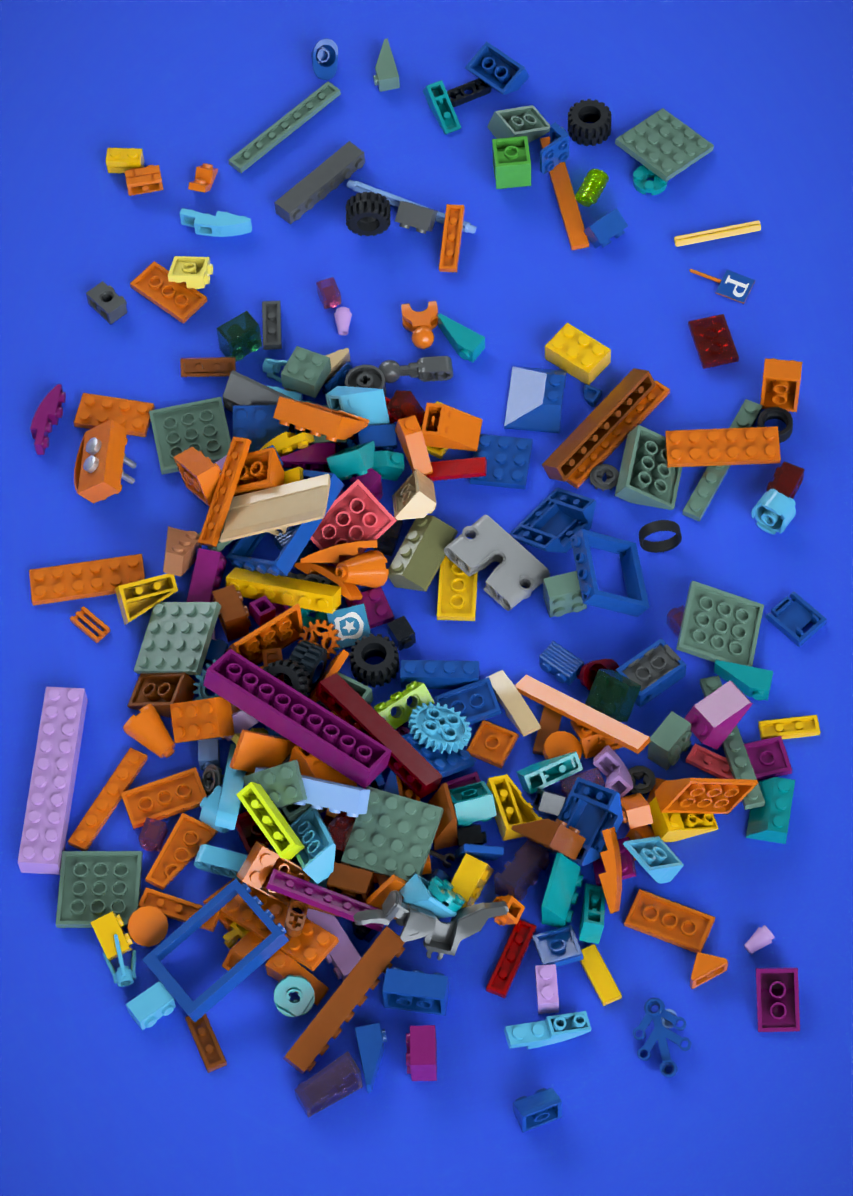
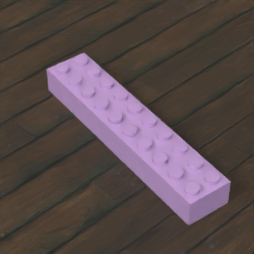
(52, 780)

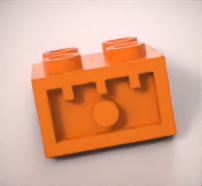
(591, 741)

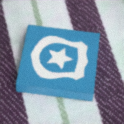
(351, 623)

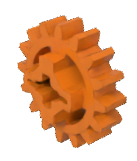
(327, 636)

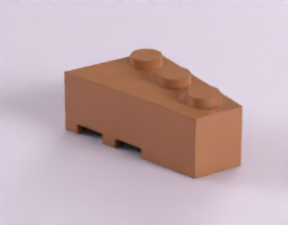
(180, 551)

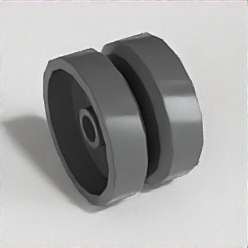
(366, 377)

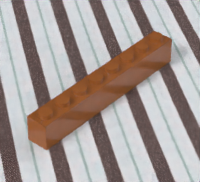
(598, 424)
(343, 1001)

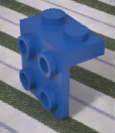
(556, 151)

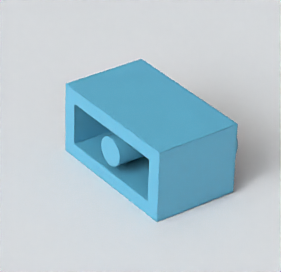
(151, 1005)

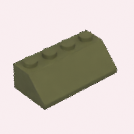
(421, 553)

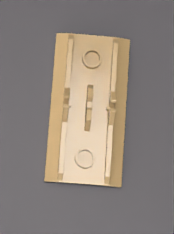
(277, 508)

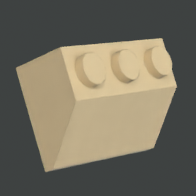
(414, 497)

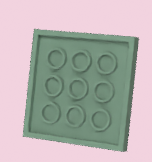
(664, 144)
(189, 425)
(719, 625)
(177, 637)
(393, 835)
(96, 885)

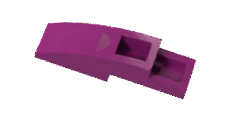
(47, 415)

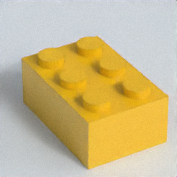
(577, 354)

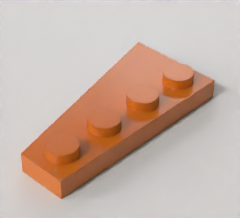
(179, 850)

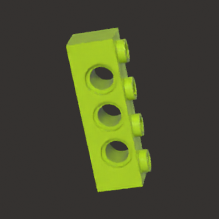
(419, 695)

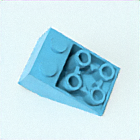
(360, 401)

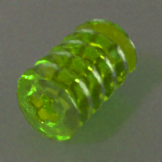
(591, 187)

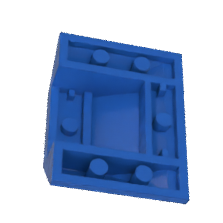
(535, 399)
(556, 521)
(590, 811)

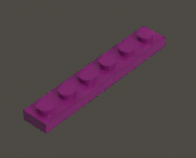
(318, 897)

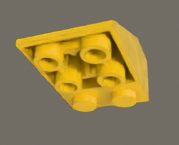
(679, 826)

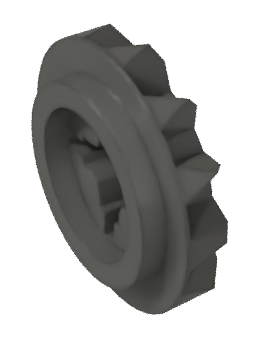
(597, 474)
(210, 772)
(649, 779)

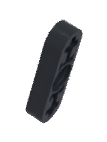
(461, 98)

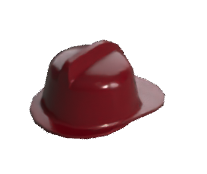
(589, 671)

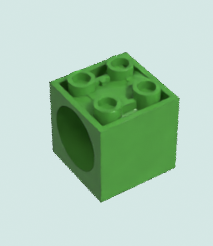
(511, 162)

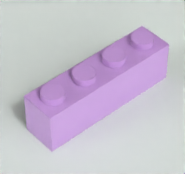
(343, 955)

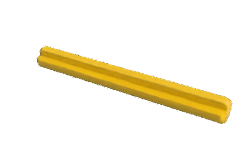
(717, 233)

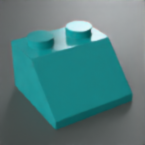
(352, 460)
(473, 803)

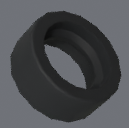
(777, 413)

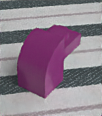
(263, 610)

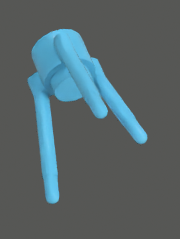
(273, 366)
(124, 975)

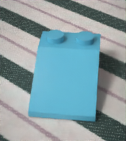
(655, 858)

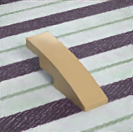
(514, 704)

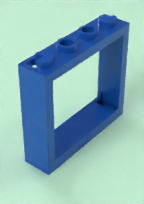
(637, 599)

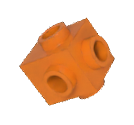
(514, 913)

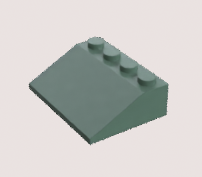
(645, 473)

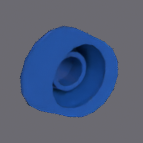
(325, 59)

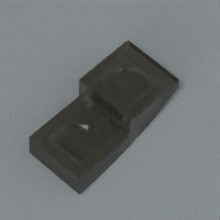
(387, 541)

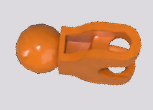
(421, 324)

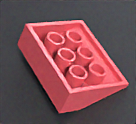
(351, 518)

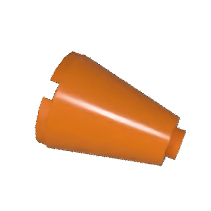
(364, 569)
(150, 731)

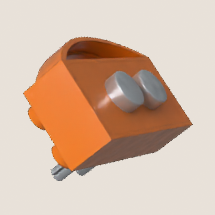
(101, 462)

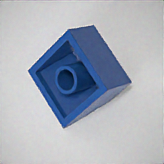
(537, 1109)

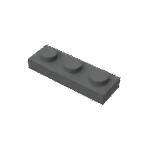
(271, 325)

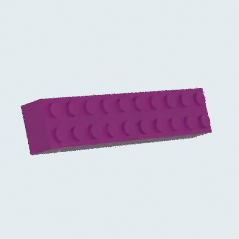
(297, 718)

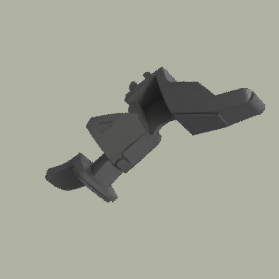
(420, 923)

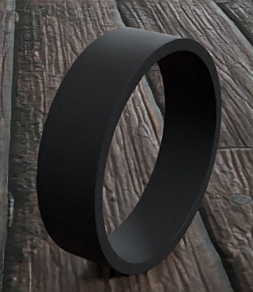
(662, 546)

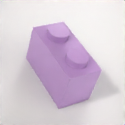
(547, 989)

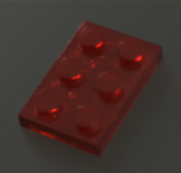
(713, 341)

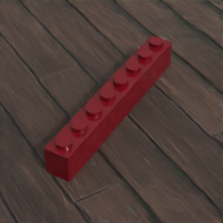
(404, 759)

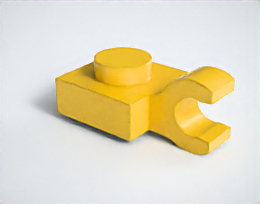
(232, 937)

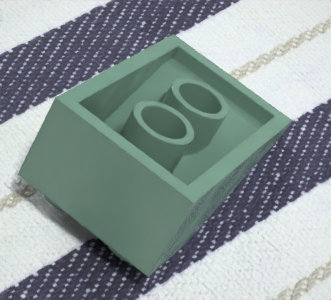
(518, 123)

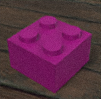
(422, 1053)

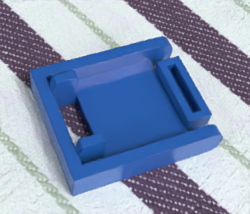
(794, 616)

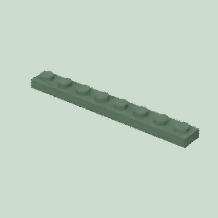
(284, 127)
(714, 475)
(736, 752)

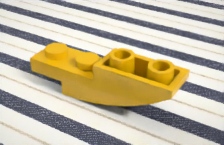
(288, 441)

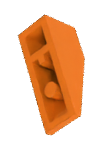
(413, 444)
(282, 965)

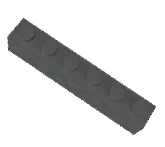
(320, 182)

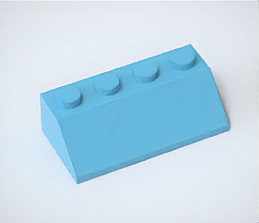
(319, 849)

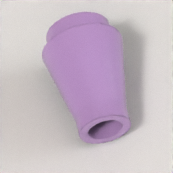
(343, 319)
(760, 939)

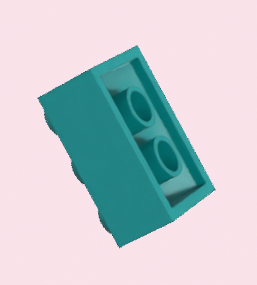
(772, 819)
(561, 892)

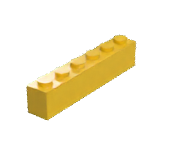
(286, 590)

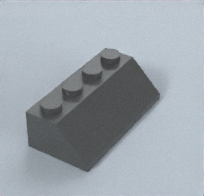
(246, 391)

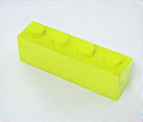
(270, 821)

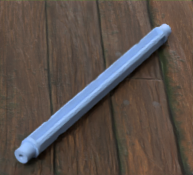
(395, 201)

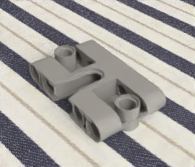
(494, 544)

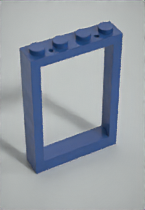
(245, 546)
(239, 972)

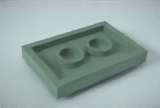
(281, 783)

